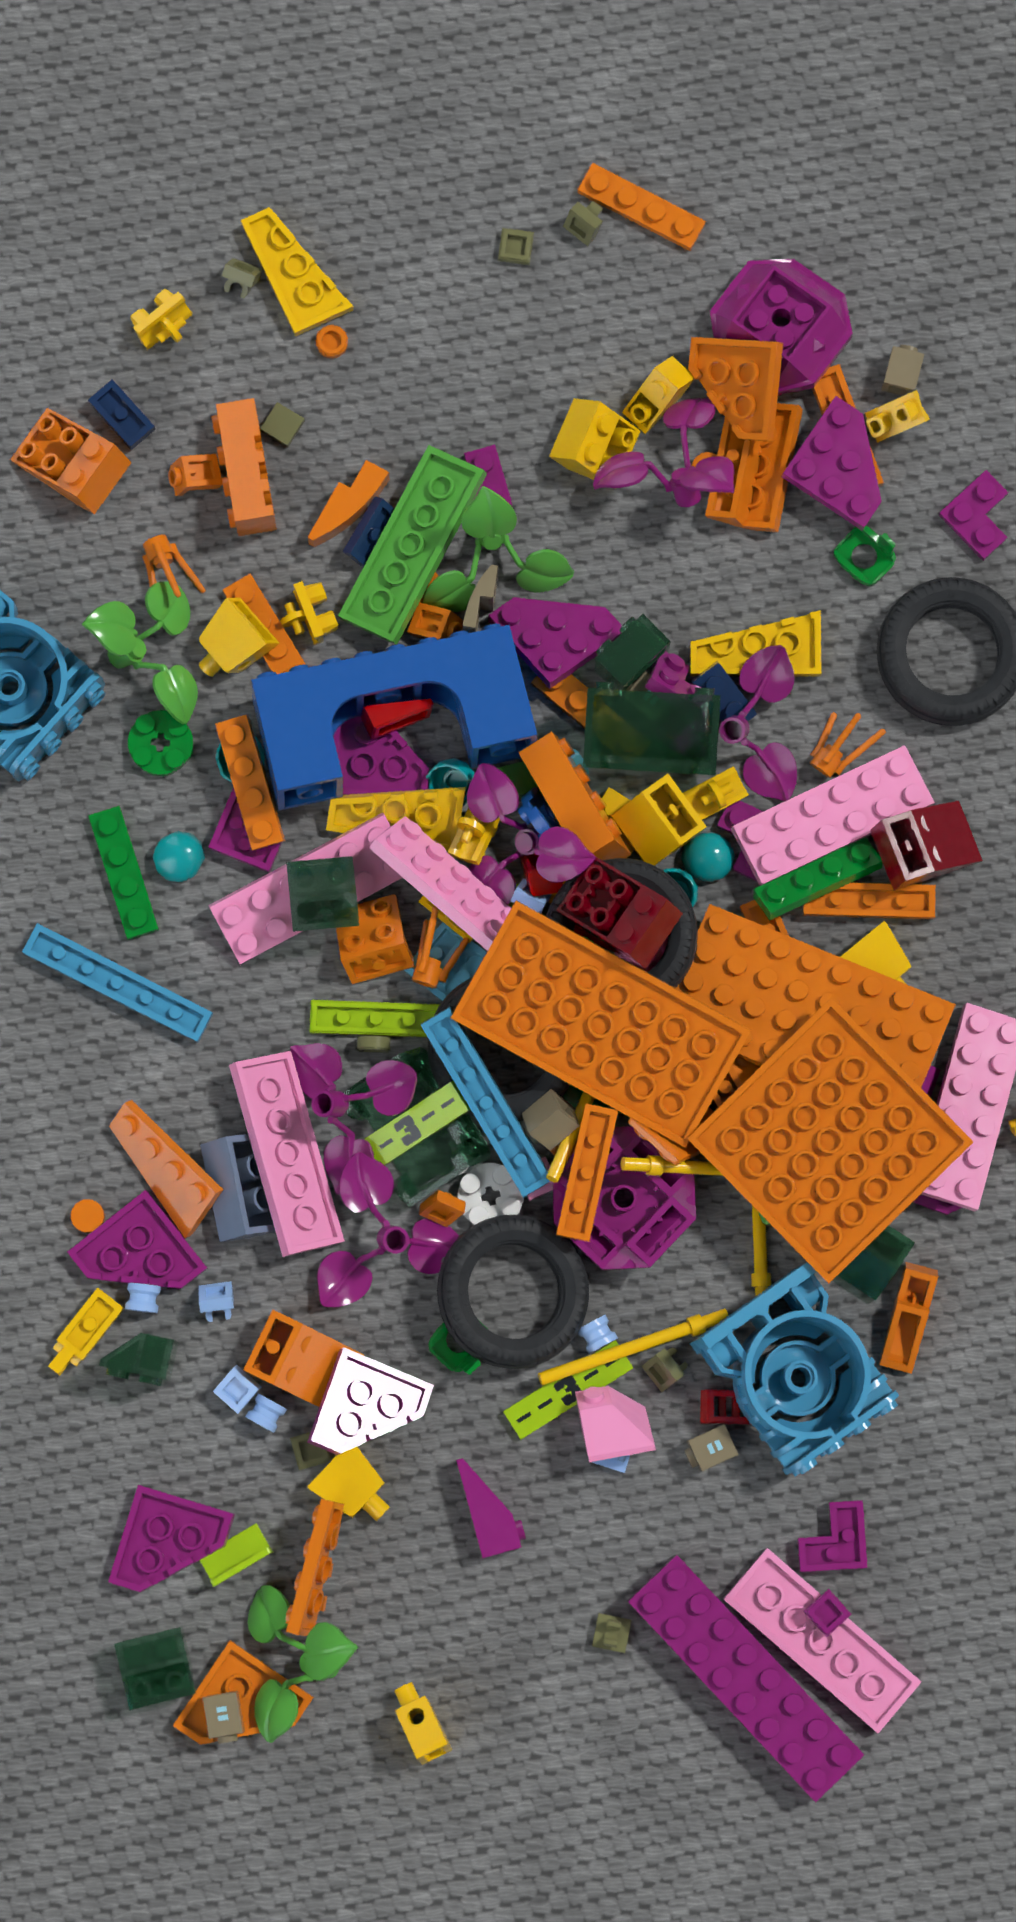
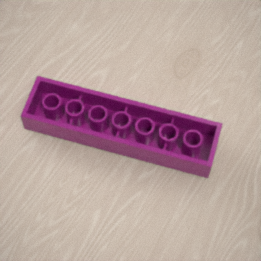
(745, 1678)

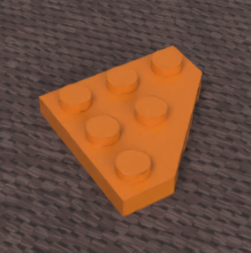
(740, 382)
(232, 1672)

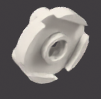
(474, 1186)

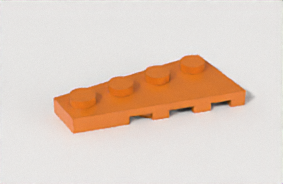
(169, 1171)
(316, 1569)

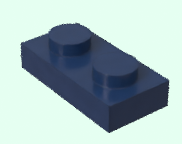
(121, 414)
(368, 531)
(731, 697)

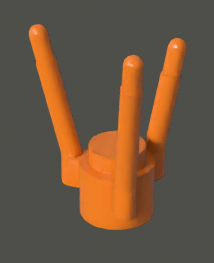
(160, 553)
(828, 759)
(427, 969)

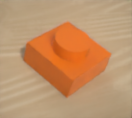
(442, 1208)

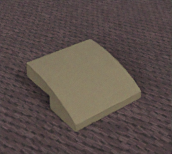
(481, 599)

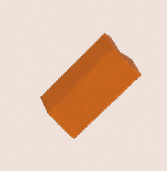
(757, 474)

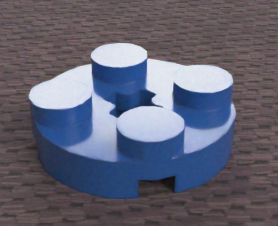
(537, 811)

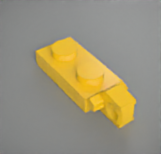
(85, 1330)

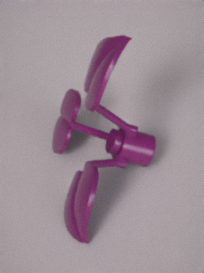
(709, 474)
(774, 769)
(559, 849)
(390, 1084)
(364, 1185)

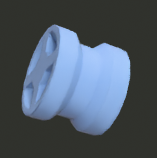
(142, 1297)
(597, 1334)
(266, 1413)

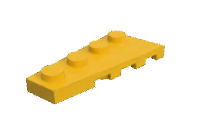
(298, 282)
(798, 635)
(431, 809)

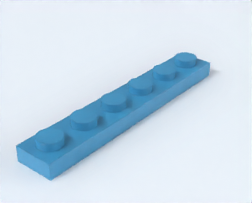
(117, 983)
(486, 1102)

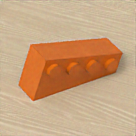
(245, 467)
(571, 797)

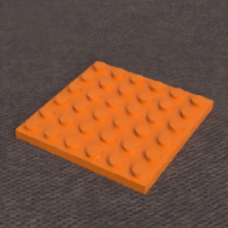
(830, 1140)

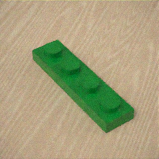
(123, 872)
(817, 878)

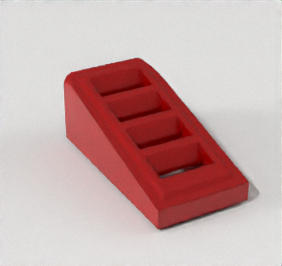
(389, 717)
(536, 883)
(707, 1408)

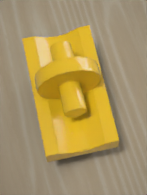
(163, 321)
(896, 416)
(307, 597)
(716, 793)
(472, 838)

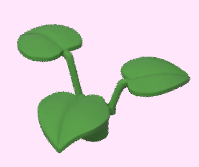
(490, 520)
(114, 628)
(323, 1656)

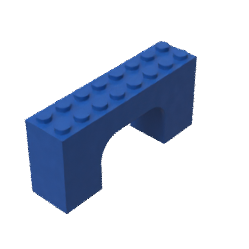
(467, 673)

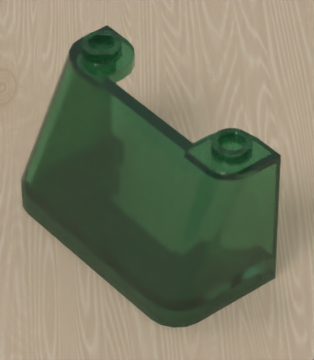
(652, 730)
(438, 1158)

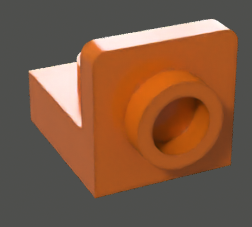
(195, 473)
(434, 622)

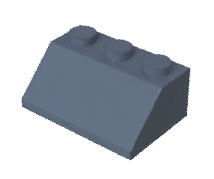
(242, 1206)

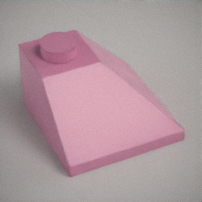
(612, 1424)

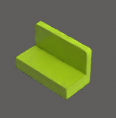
(237, 1555)

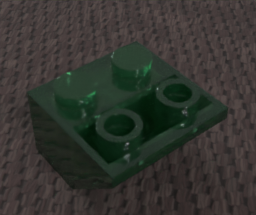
(631, 652)
(322, 893)
(877, 1262)
(144, 1356)
(155, 1668)

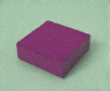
(827, 1612)

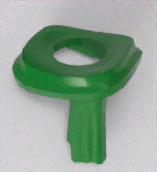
(881, 544)
(452, 1360)

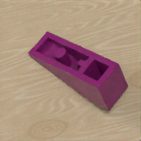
(491, 1519)

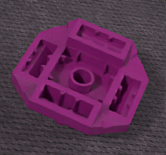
(789, 290)
(647, 1228)

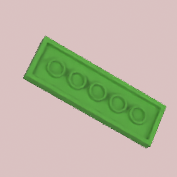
(412, 545)

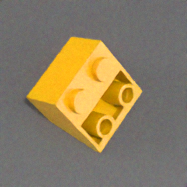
(591, 437)
(658, 821)

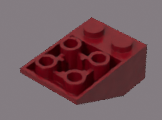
(925, 843)
(620, 912)

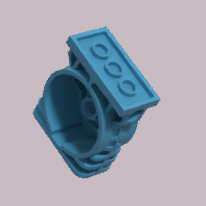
(73, 691)
(860, 1390)

